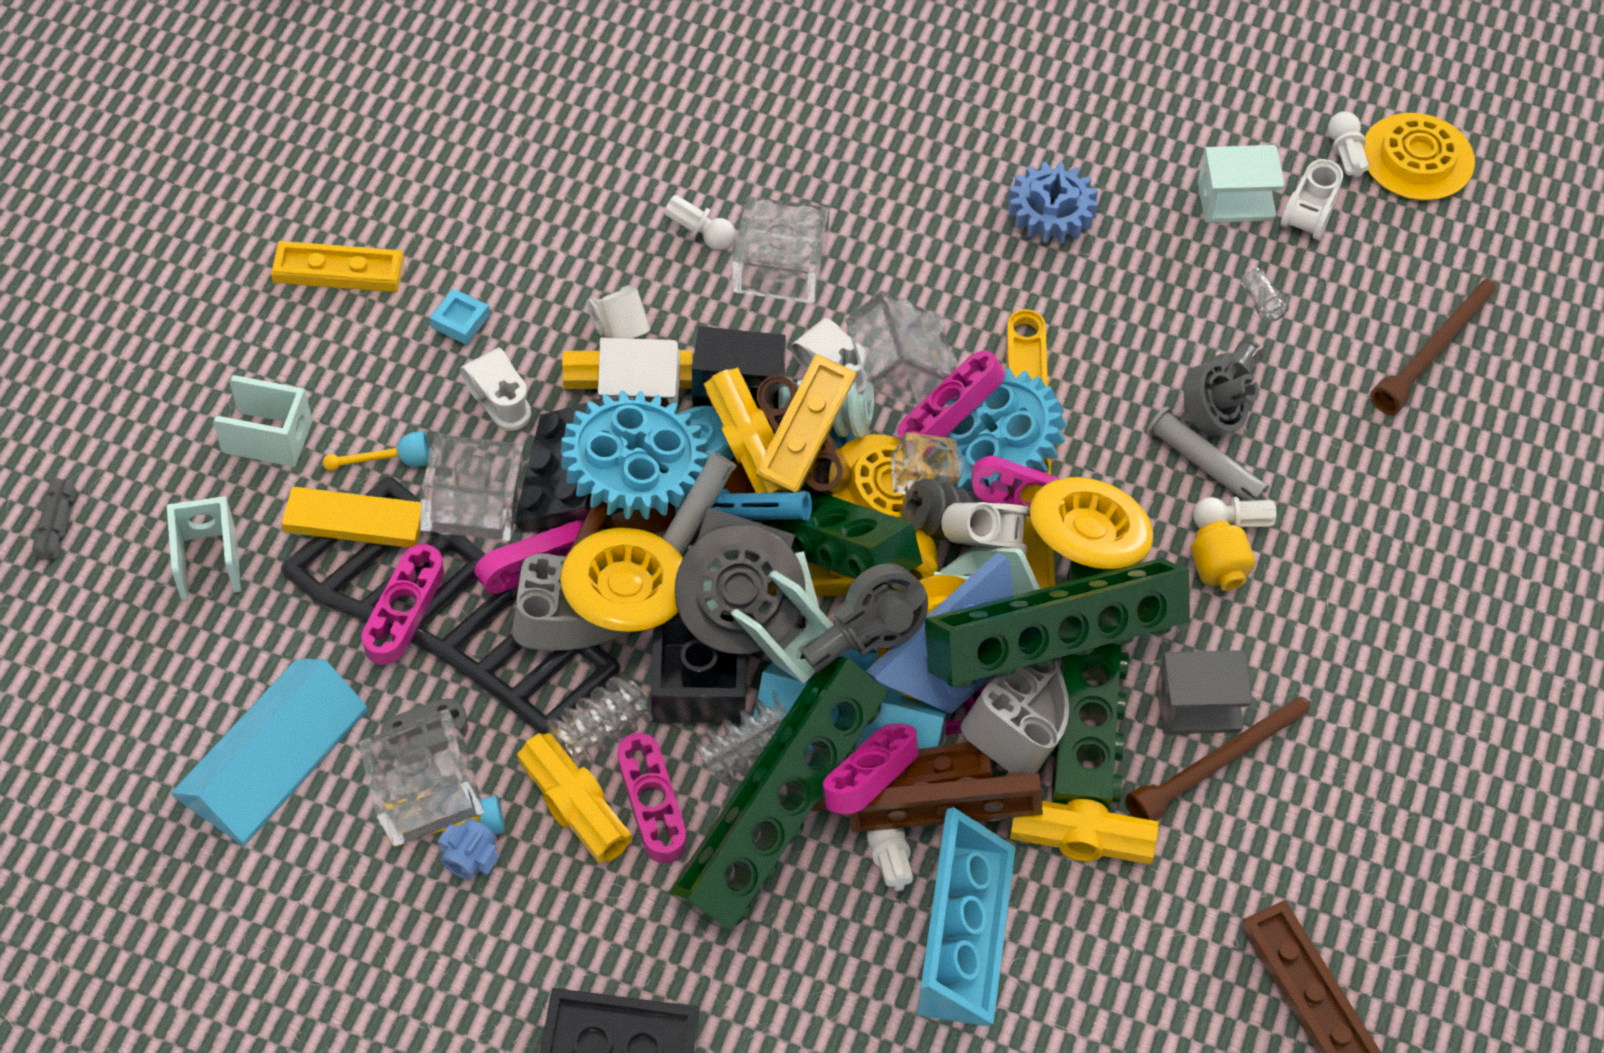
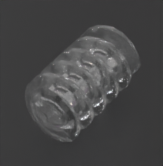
(600, 718)
(741, 742)

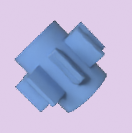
(468, 849)

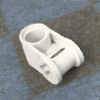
(1314, 198)
(619, 314)
(830, 342)
(498, 389)
(992, 524)

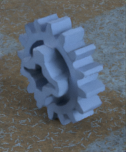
(1073, 205)

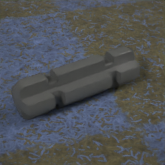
(54, 519)

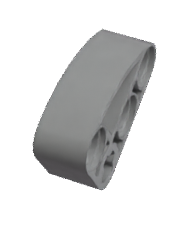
(544, 616)
(1020, 717)

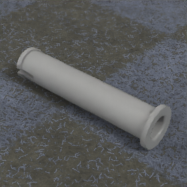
(1206, 456)
(700, 497)

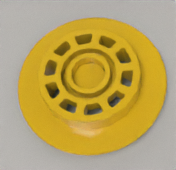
(1408, 156)
(873, 458)
(1091, 523)
(623, 592)

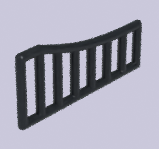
(448, 648)

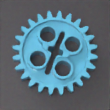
(1013, 423)
(633, 454)

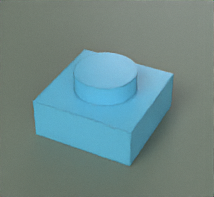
(459, 316)

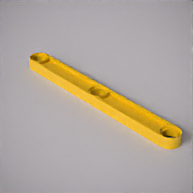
(1031, 356)

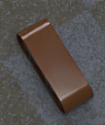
(829, 449)

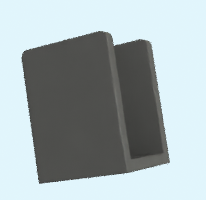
(1203, 691)

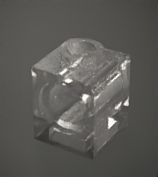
(916, 453)

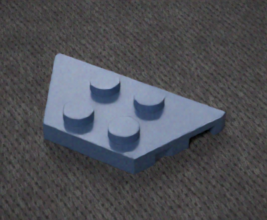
(906, 664)

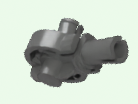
(1220, 391)
(872, 615)

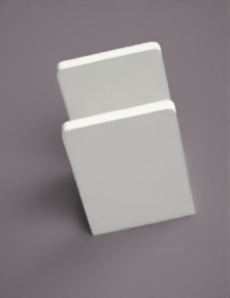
(639, 366)

